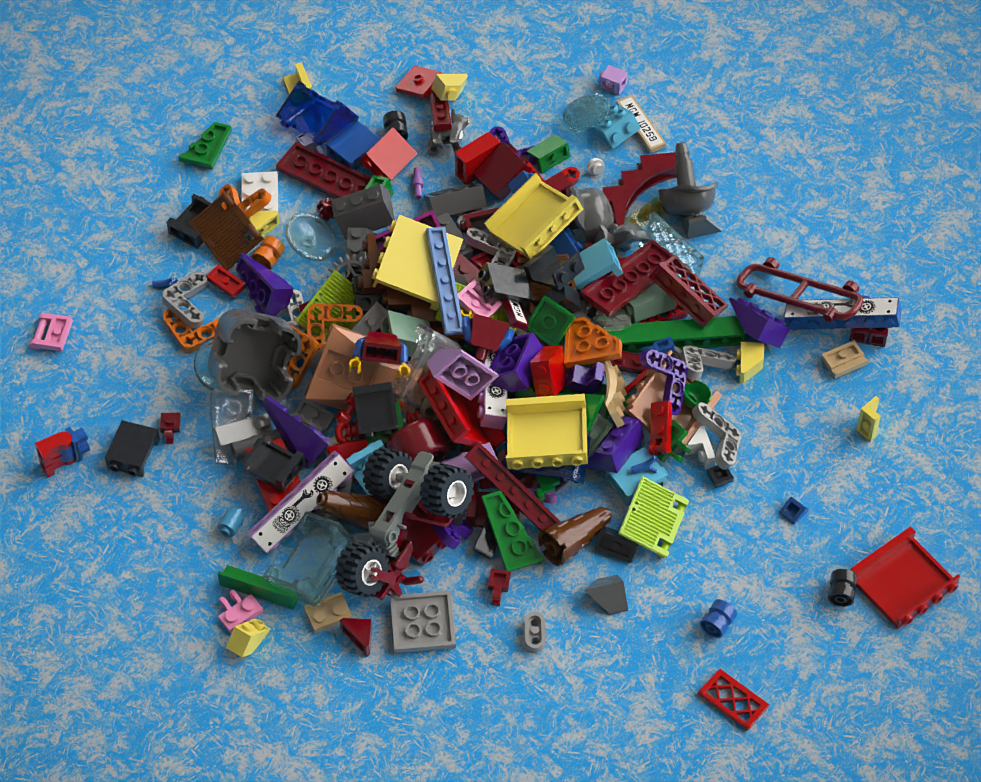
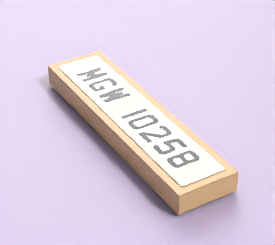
(648, 133)

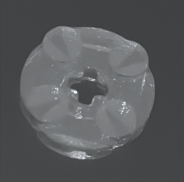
(613, 323)

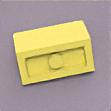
(291, 80)
(869, 419)

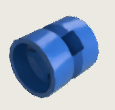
(719, 617)

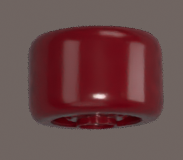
(420, 436)

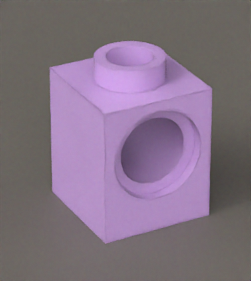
(613, 80)

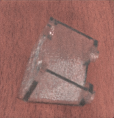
(429, 343)

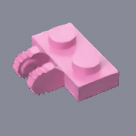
(241, 612)

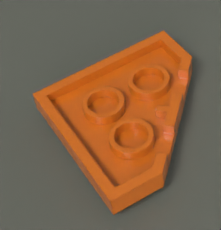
(589, 344)

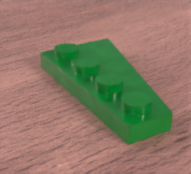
(509, 534)

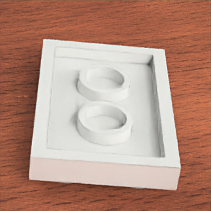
(267, 180)

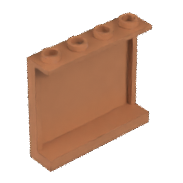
(652, 391)

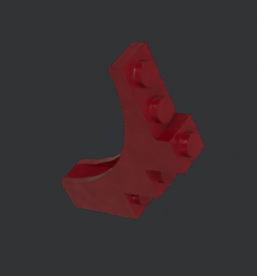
(650, 171)

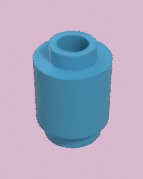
(231, 522)

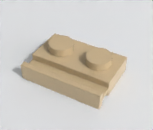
(844, 359)
(328, 612)

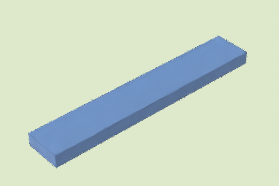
(444, 281)

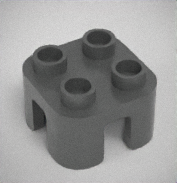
(253, 354)

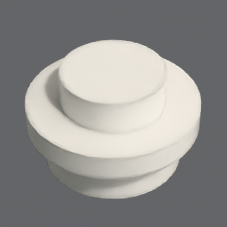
(595, 166)

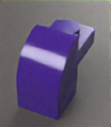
(585, 380)

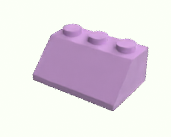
(461, 372)

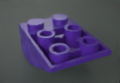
(760, 323)

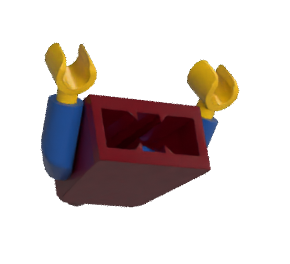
(486, 334)
(381, 348)

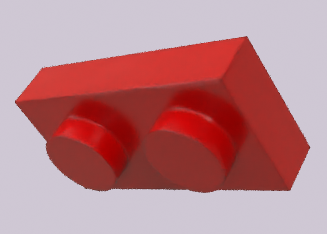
(226, 281)

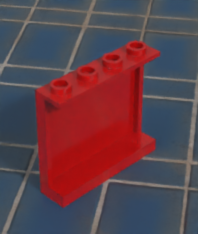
(458, 414)
(903, 579)

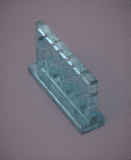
(677, 240)

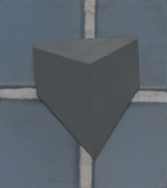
(697, 226)
(609, 594)

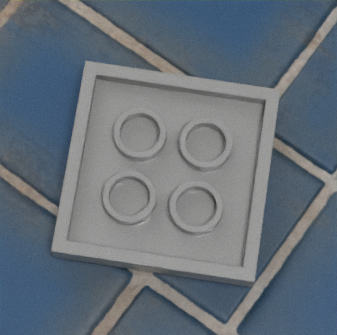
(422, 622)

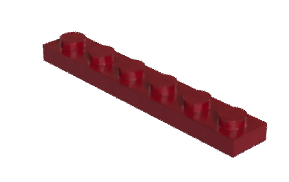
(511, 487)

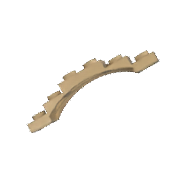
(615, 392)

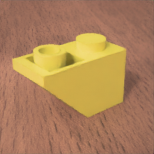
(751, 360)
(247, 637)

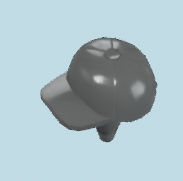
(686, 197)
(596, 212)

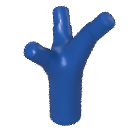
(164, 283)
(645, 466)

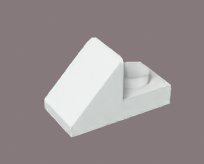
(701, 445)

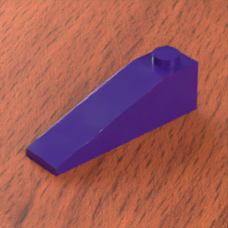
(265, 287)
(295, 433)

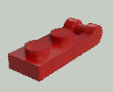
(660, 427)

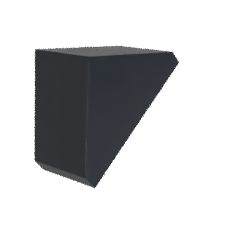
(565, 297)

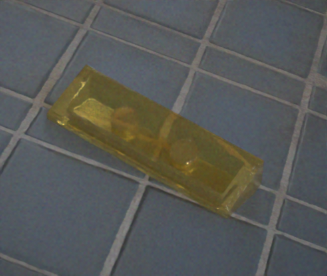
(642, 215)

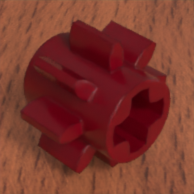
(325, 209)

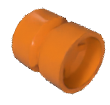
(269, 251)

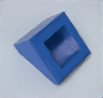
(793, 510)

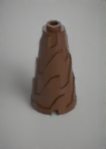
(352, 507)
(569, 536)

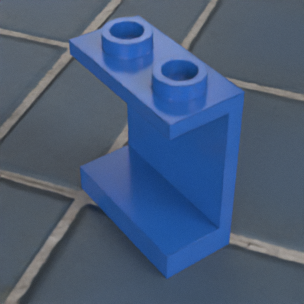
(351, 145)

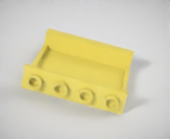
(533, 217)
(407, 260)
(546, 431)

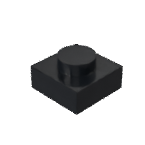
(719, 476)

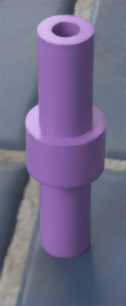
(417, 183)

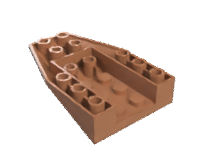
(332, 378)

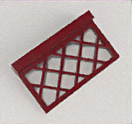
(689, 299)

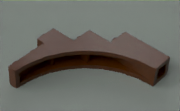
(392, 298)

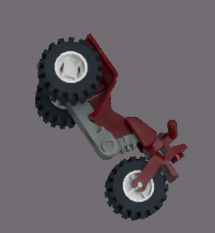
(416, 492)

